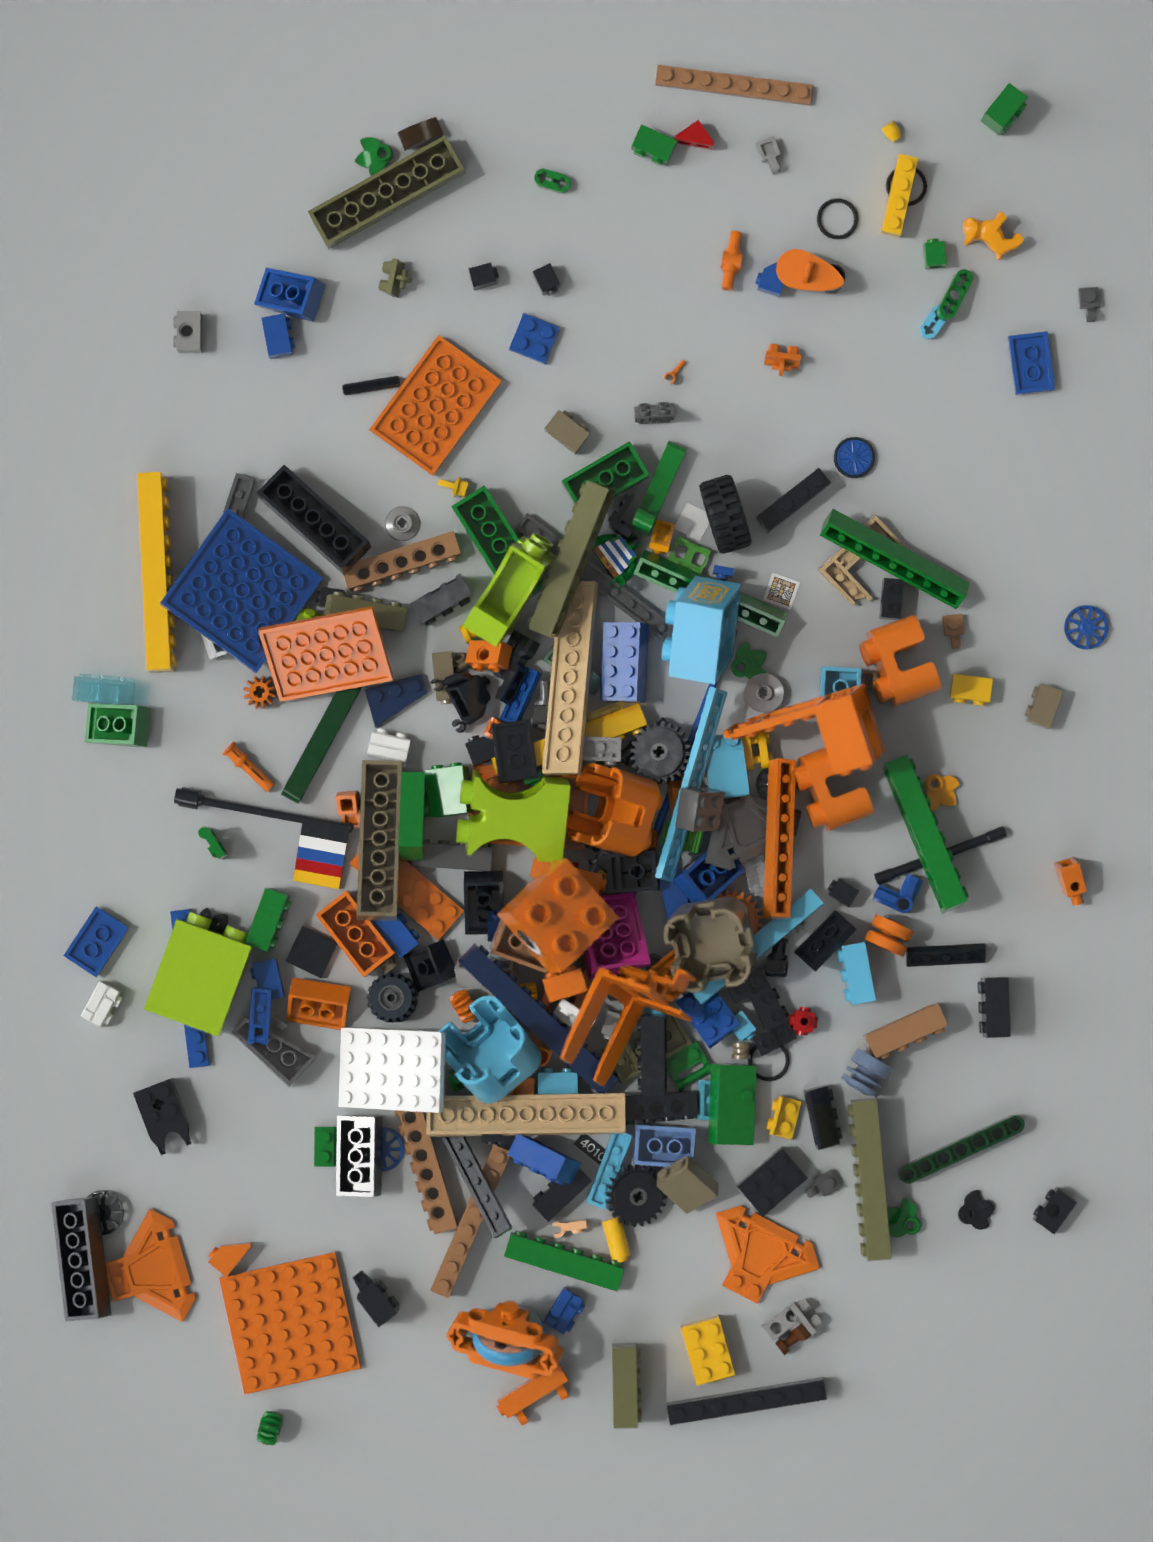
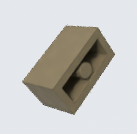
(567, 431)
(1044, 706)

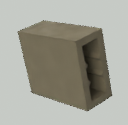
(687, 1184)

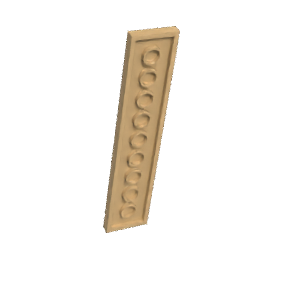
(570, 685)
(530, 1115)

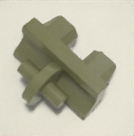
(397, 277)

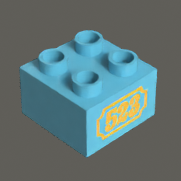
(702, 629)

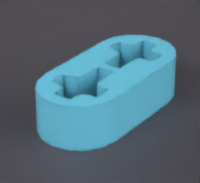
(930, 319)

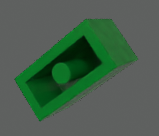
(653, 145)

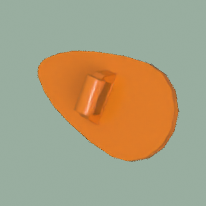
(807, 272)

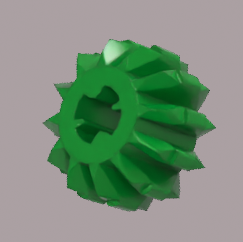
(269, 1428)

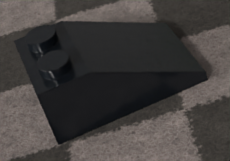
(481, 894)

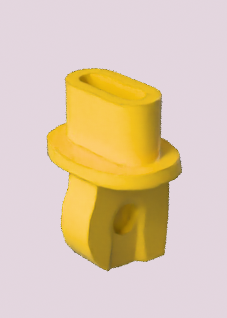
(459, 487)

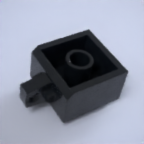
(374, 1298)

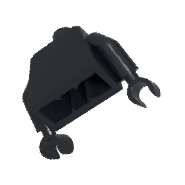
(468, 696)

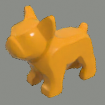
(991, 234)

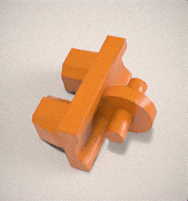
(782, 361)

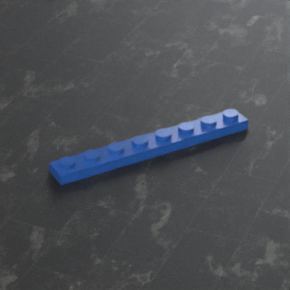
(195, 1038)

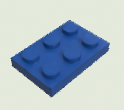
(1031, 363)
(96, 941)
(711, 1020)

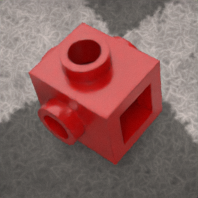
(795, 1019)

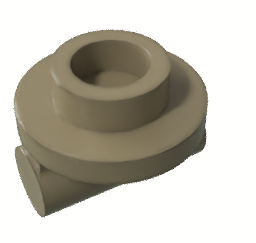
(459, 662)

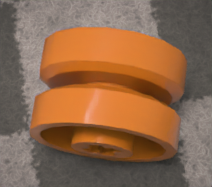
(889, 934)

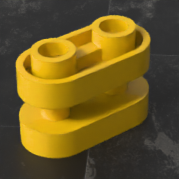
(764, 756)

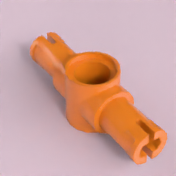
(731, 260)

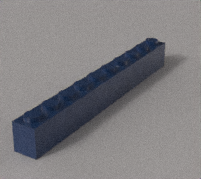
(531, 1012)

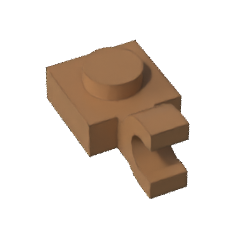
(953, 627)

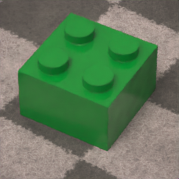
(1002, 111)

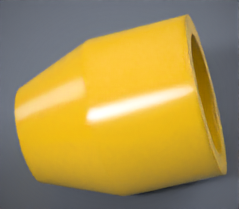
(892, 131)

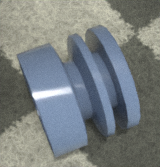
(866, 1073)

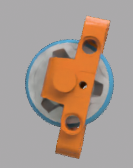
(506, 1340)

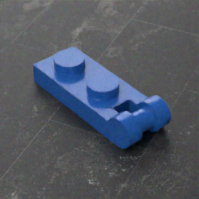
(259, 1015)

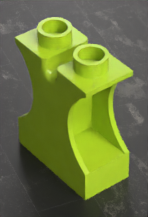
(510, 589)
(529, 816)

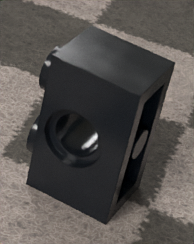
(891, 599)
(1065, 1206)

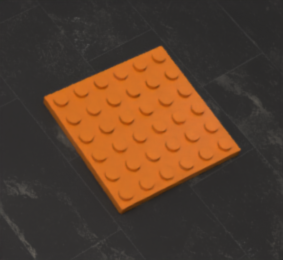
(290, 1322)

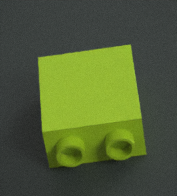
(199, 974)

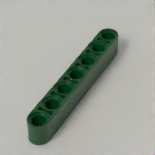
(319, 744)
(971, 1149)

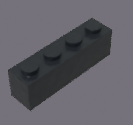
(793, 500)
(653, 1054)

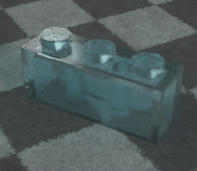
(103, 690)

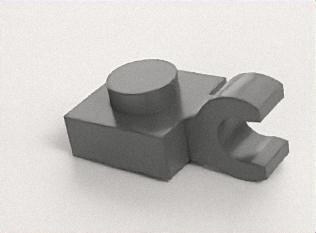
(1089, 300)
(825, 1184)

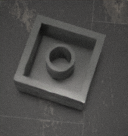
(699, 809)

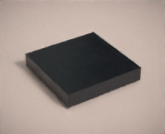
(311, 952)

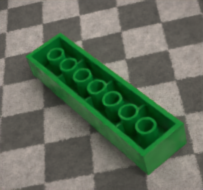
(925, 834)

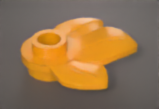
(943, 792)

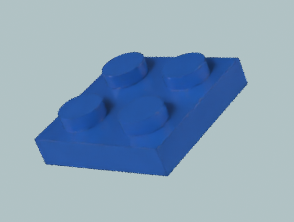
(534, 338)

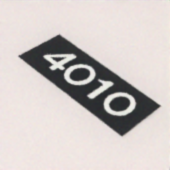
(590, 1148)

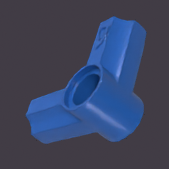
(891, 898)

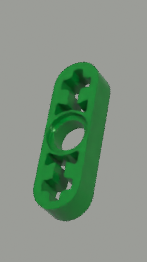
(947, 299)

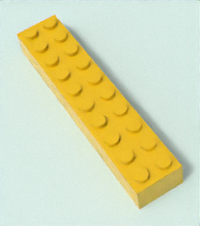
(155, 571)

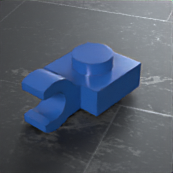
(722, 573)

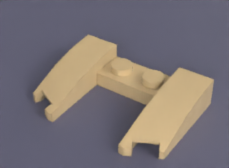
(836, 567)

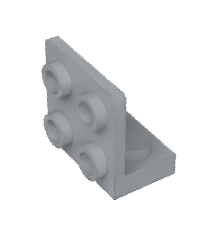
(602, 750)

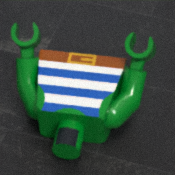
(617, 556)

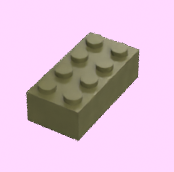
(625, 1390)

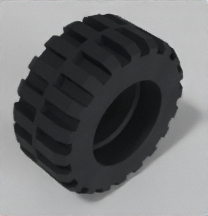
(725, 514)

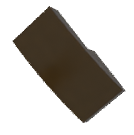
(422, 132)

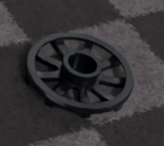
(105, 1211)

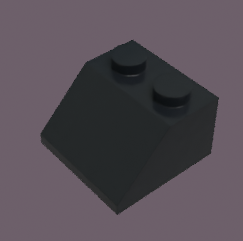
(430, 965)

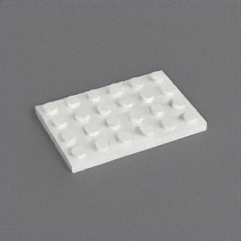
(392, 1069)

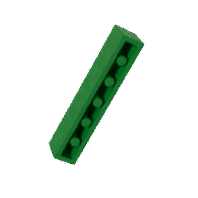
(563, 1261)

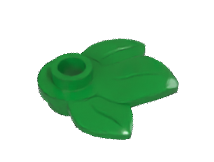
(371, 155)
(750, 659)
(901, 1216)

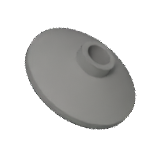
(774, 692)

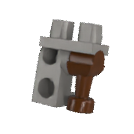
(793, 1320)

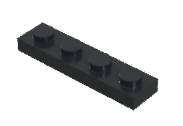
(945, 955)

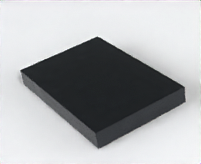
(514, 751)
(825, 940)

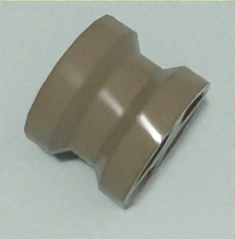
(741, 1051)

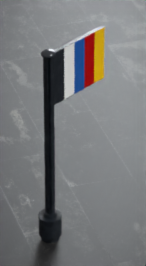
(320, 843)

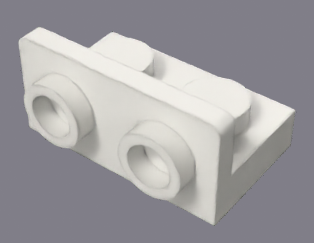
(567, 1012)

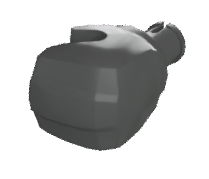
(540, 712)

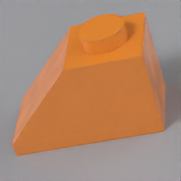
(228, 1256)

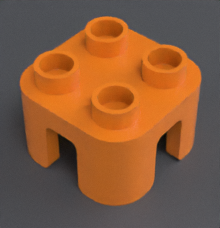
(897, 685)
(623, 810)
(829, 810)

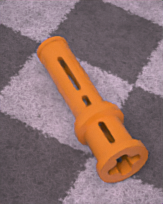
(241, 760)

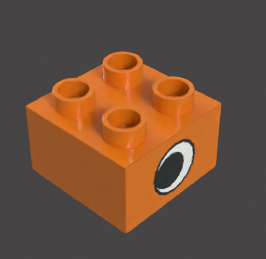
(557, 916)

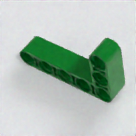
(658, 488)

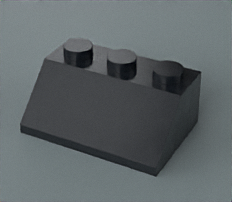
(822, 1117)

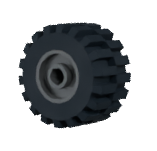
(392, 997)

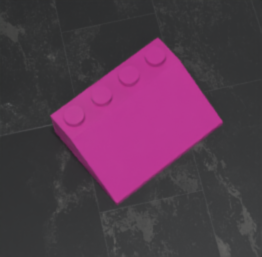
(622, 942)

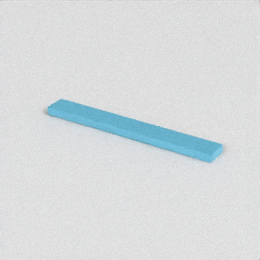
(771, 935)

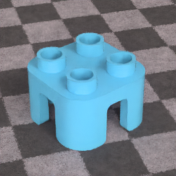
(493, 1053)

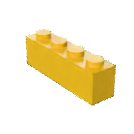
(899, 195)

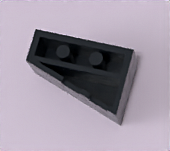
(441, 601)

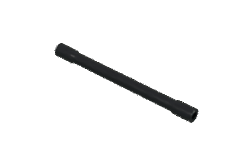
(988, 837)

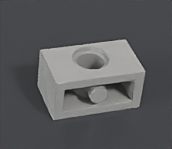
(192, 343)

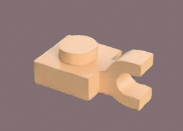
(575, 1226)

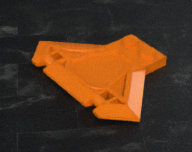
(761, 1253)
(153, 1269)

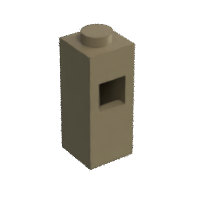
(442, 668)

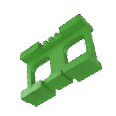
(691, 549)

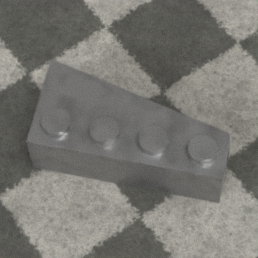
(279, 1055)

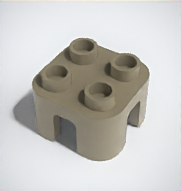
(712, 942)

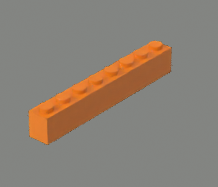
(779, 839)

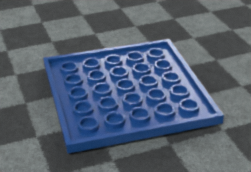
(240, 585)

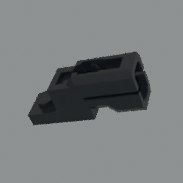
(522, 651)

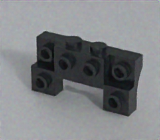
(768, 1010)

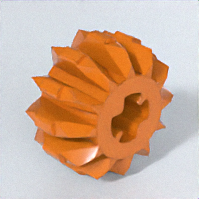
(253, 689)
(461, 1001)

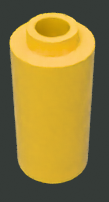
(616, 1239)

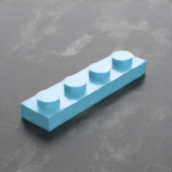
(610, 1163)

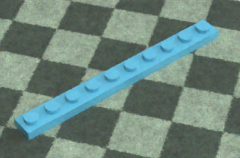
(692, 778)

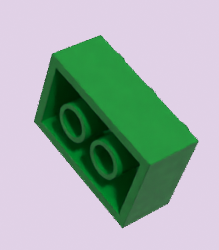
(268, 920)

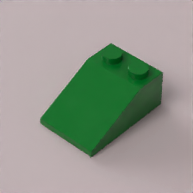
(117, 725)

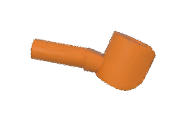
(675, 371)

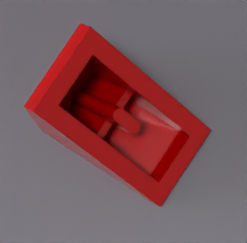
(695, 136)

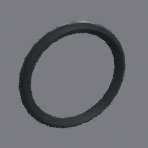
(924, 186)
(839, 201)
(777, 1076)

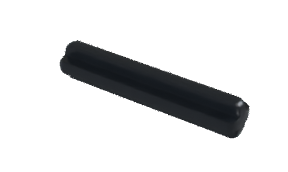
(371, 385)

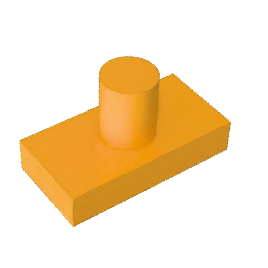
(661, 536)

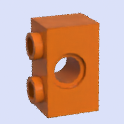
(484, 655)

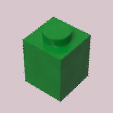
(934, 254)

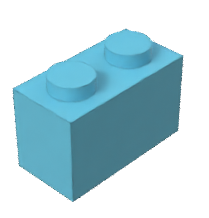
(557, 1082)

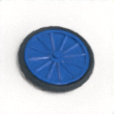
(854, 457)

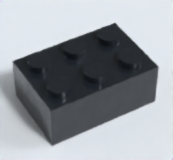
(994, 1007)
(771, 1181)

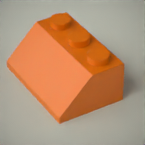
(318, 1003)

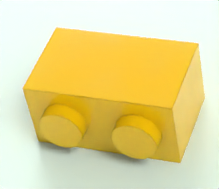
(970, 689)

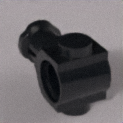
(777, 960)

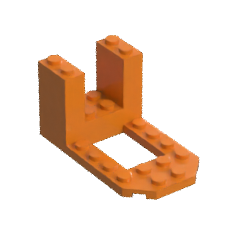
(844, 722)

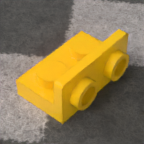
(784, 1117)

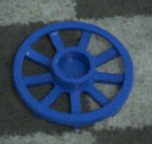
(1086, 627)
(386, 1149)

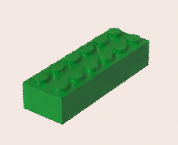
(487, 528)

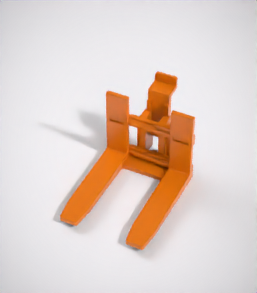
(628, 991)

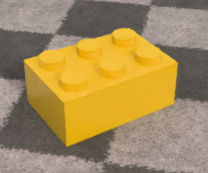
(707, 1350)

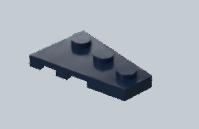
(393, 697)

